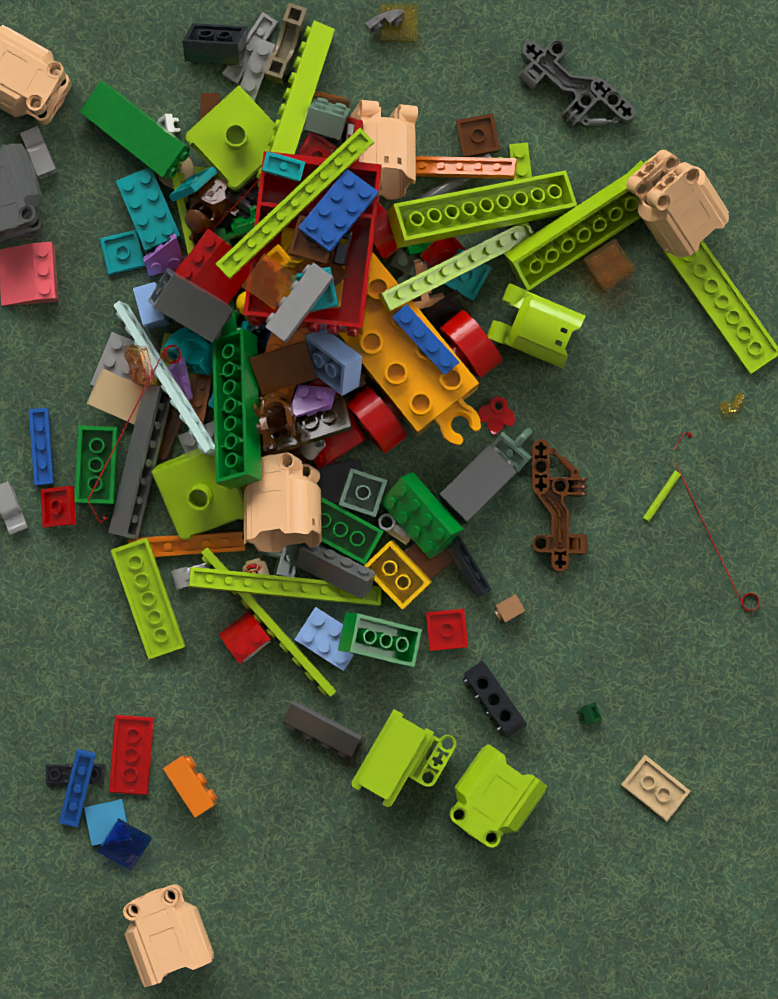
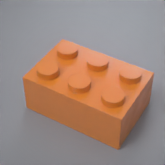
(191, 785)

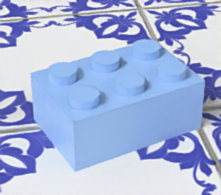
(334, 361)
(322, 636)

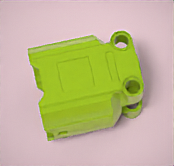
(536, 326)
(494, 797)

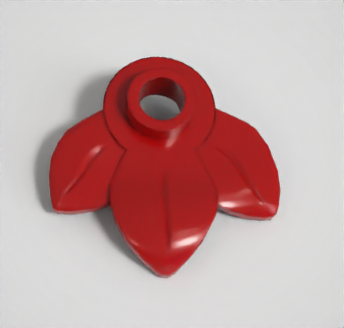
(496, 418)

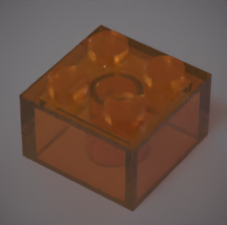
(609, 266)

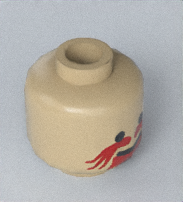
(256, 566)

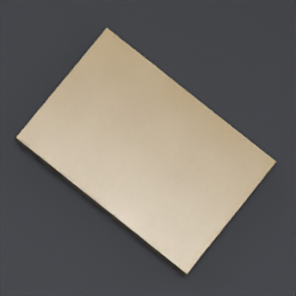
(116, 396)
(655, 788)

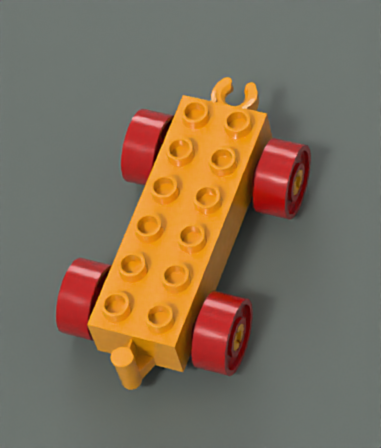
(403, 372)

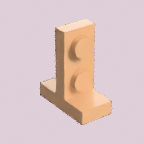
(425, 300)

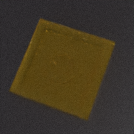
(407, 30)

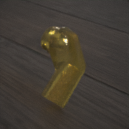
(732, 406)

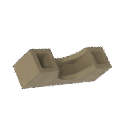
(287, 42)

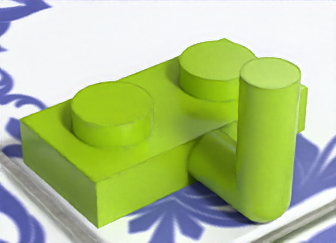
(521, 153)

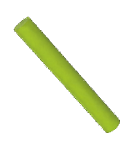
(662, 495)

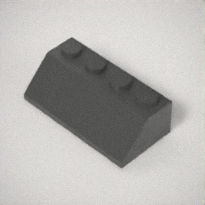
(322, 728)

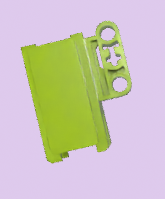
(400, 754)

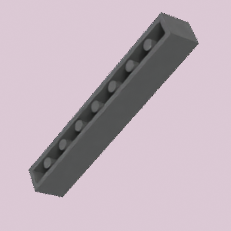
(140, 462)

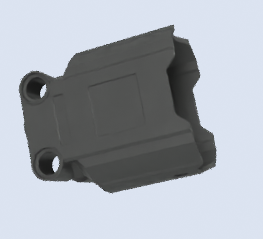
(18, 195)

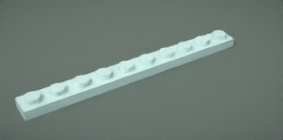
(168, 382)

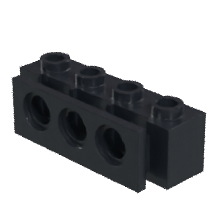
(481, 671)

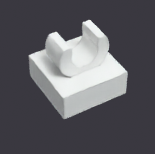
(168, 121)

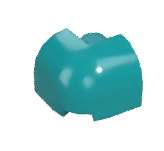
(194, 349)

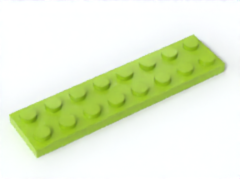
(726, 308)

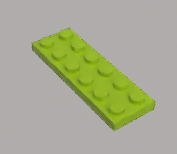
(148, 598)

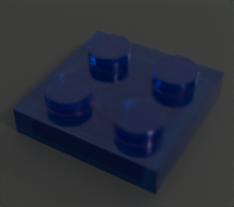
(124, 844)

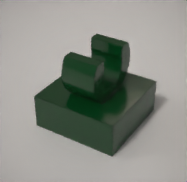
(590, 714)

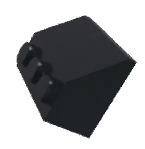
(215, 44)

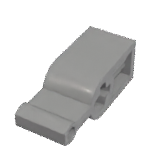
(38, 152)
(11, 510)

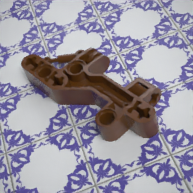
(552, 500)

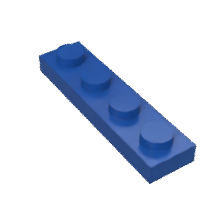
(425, 340)
(41, 446)
(77, 788)

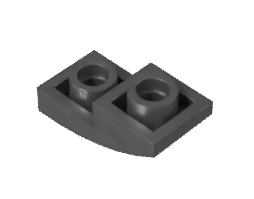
(391, 18)

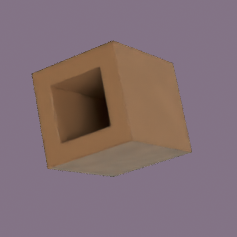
(509, 609)

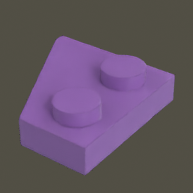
(164, 257)
(180, 374)
(312, 399)

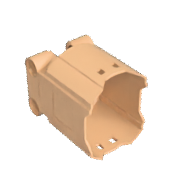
(29, 78)
(392, 145)
(677, 203)
(283, 505)
(165, 935)

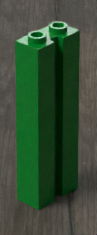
(135, 130)

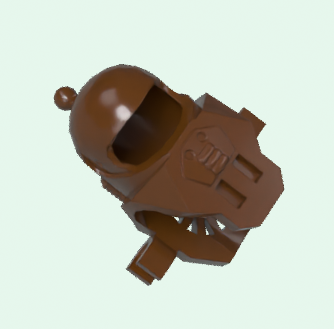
(211, 196)
(271, 416)

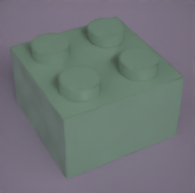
(327, 118)
(362, 492)

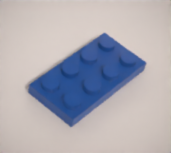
(338, 211)

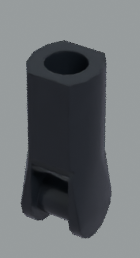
(342, 250)

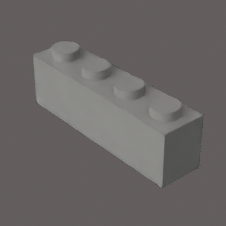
(299, 302)

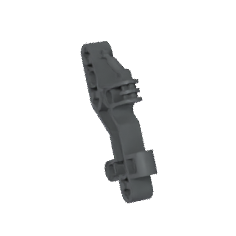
(578, 87)

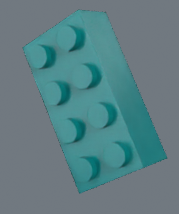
(148, 209)

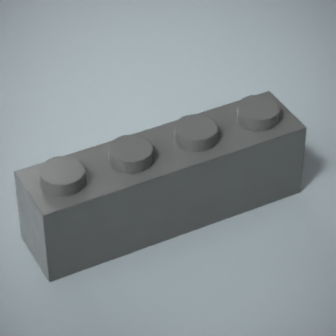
(336, 569)

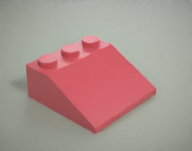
(28, 274)

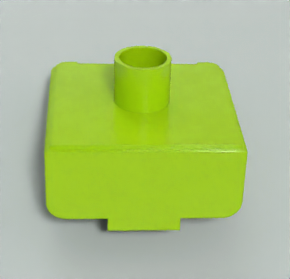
(233, 138)
(194, 496)

